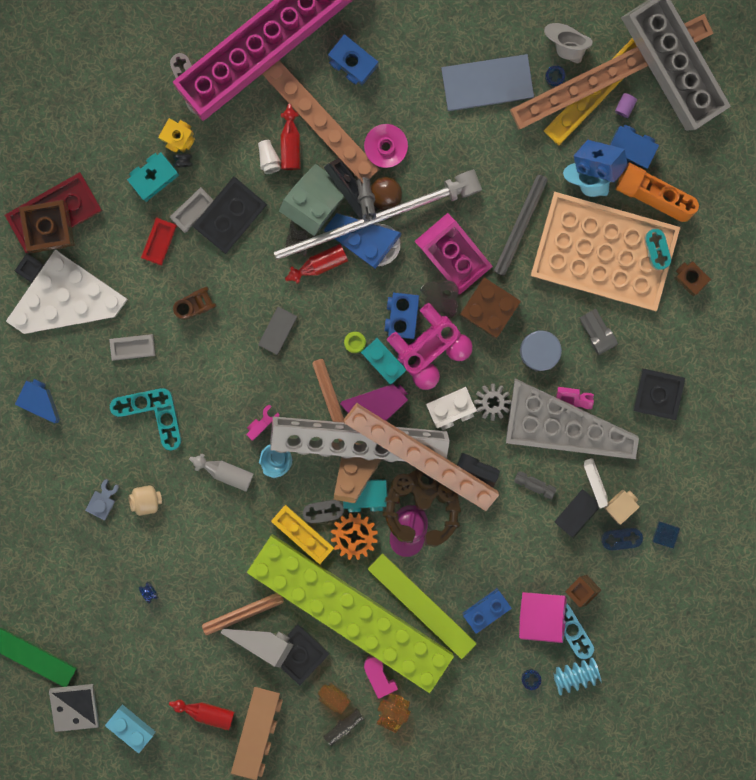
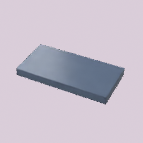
(487, 82)

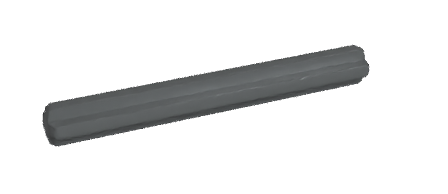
(520, 225)

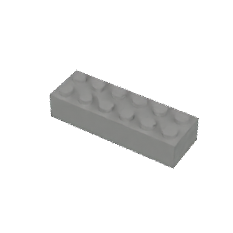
(676, 62)

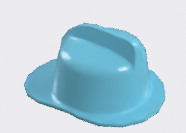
(589, 185)

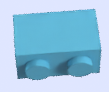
(130, 728)

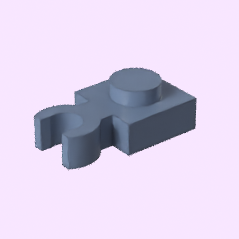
(101, 503)

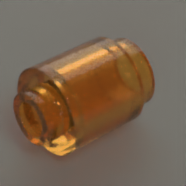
(333, 698)

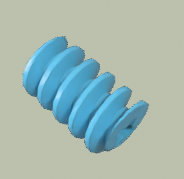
(576, 676)

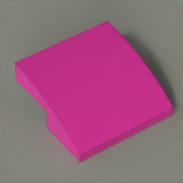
(542, 617)

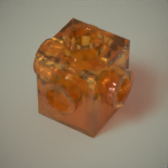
(393, 712)

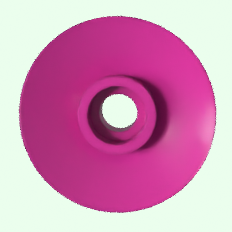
(386, 134)

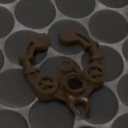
(423, 497)

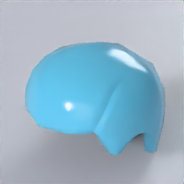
(275, 463)

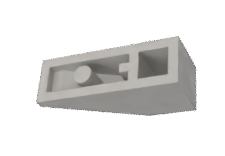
(266, 645)

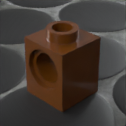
(701, 278)
(583, 591)

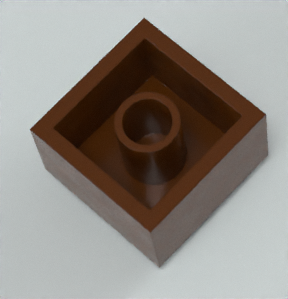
(46, 226)
(490, 308)

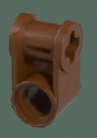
(195, 304)

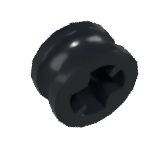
(182, 160)

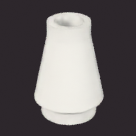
(269, 159)

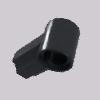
(478, 469)

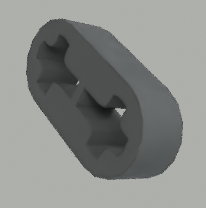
(324, 516)

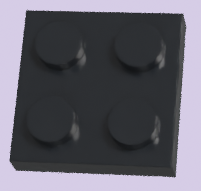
(658, 394)
(303, 656)

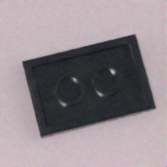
(229, 215)

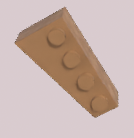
(255, 734)

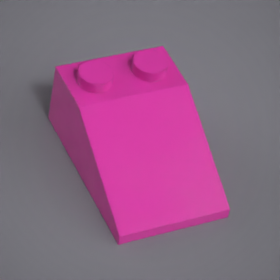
(453, 253)

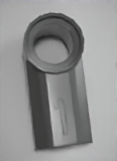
(600, 336)

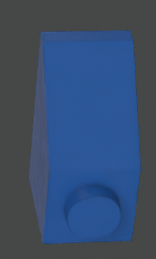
(38, 400)

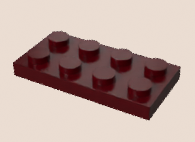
(74, 191)

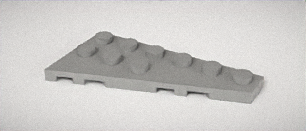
(551, 423)

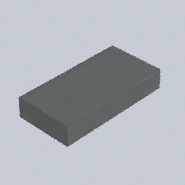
(277, 330)

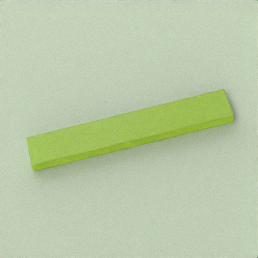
(422, 606)

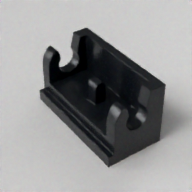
(577, 513)

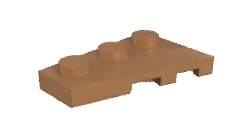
(353, 477)

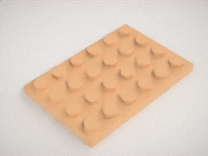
(602, 251)

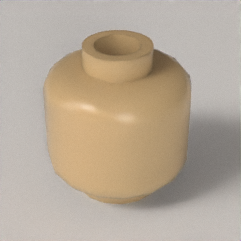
(144, 500)

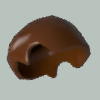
(386, 192)

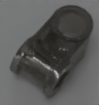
(297, 236)

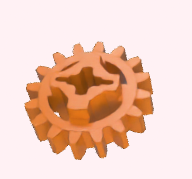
(339, 532)

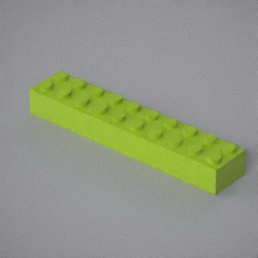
(350, 613)

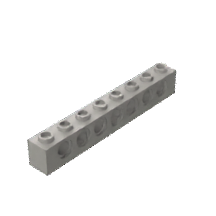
(328, 431)

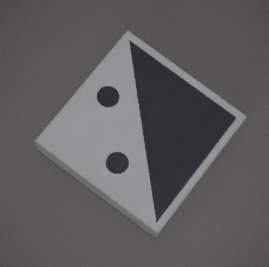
(74, 707)

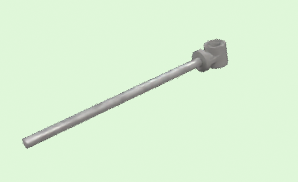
(465, 184)

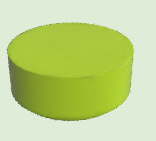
(355, 342)

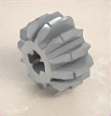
(494, 409)

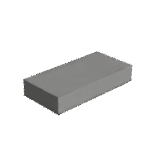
(191, 210)
(132, 347)

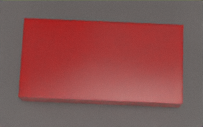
(159, 241)

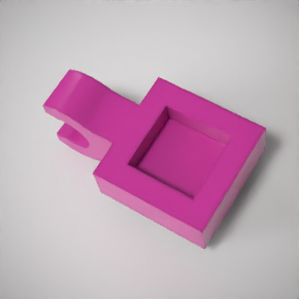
(574, 398)
(257, 427)

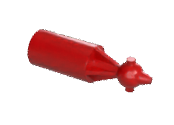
(290, 141)
(319, 263)
(205, 713)

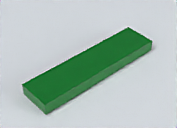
(36, 658)

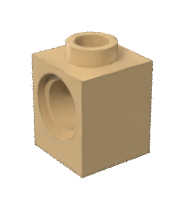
(622, 506)

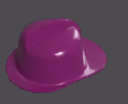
(418, 521)

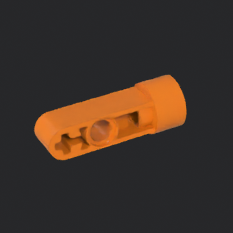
(634, 184)

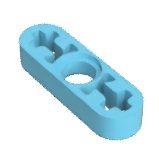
(586, 641)

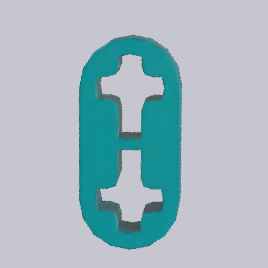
(662, 247)

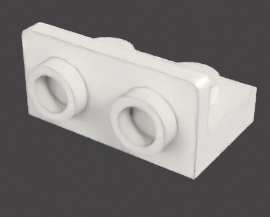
(450, 408)

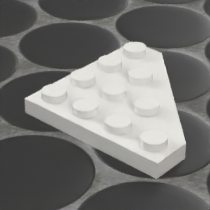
(64, 297)

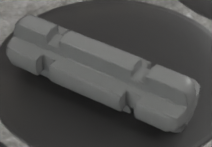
(535, 485)

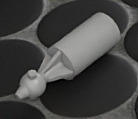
(224, 472)

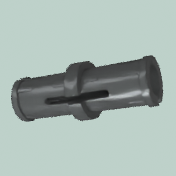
(366, 199)

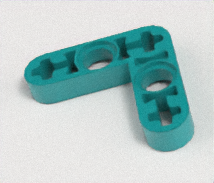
(159, 408)

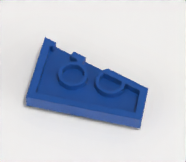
(368, 243)

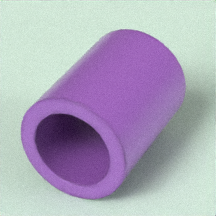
(626, 105)

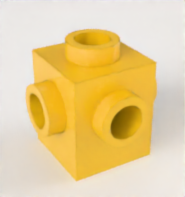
(173, 129)

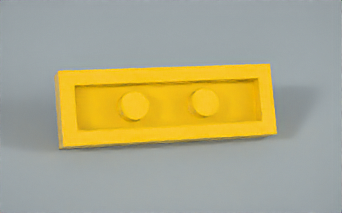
(302, 534)

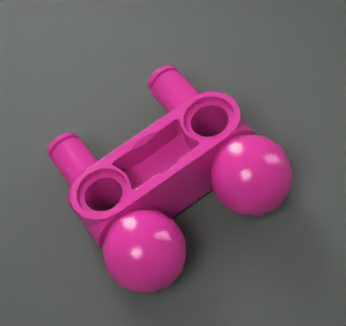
(430, 346)

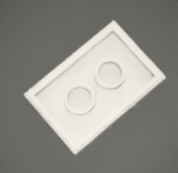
(596, 482)

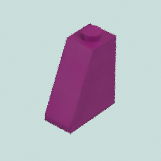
(381, 402)

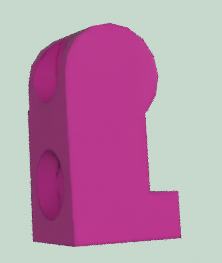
(378, 678)

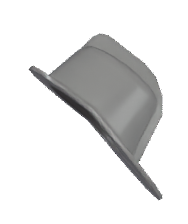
(568, 41)

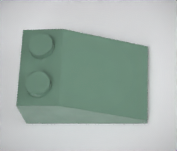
(312, 200)

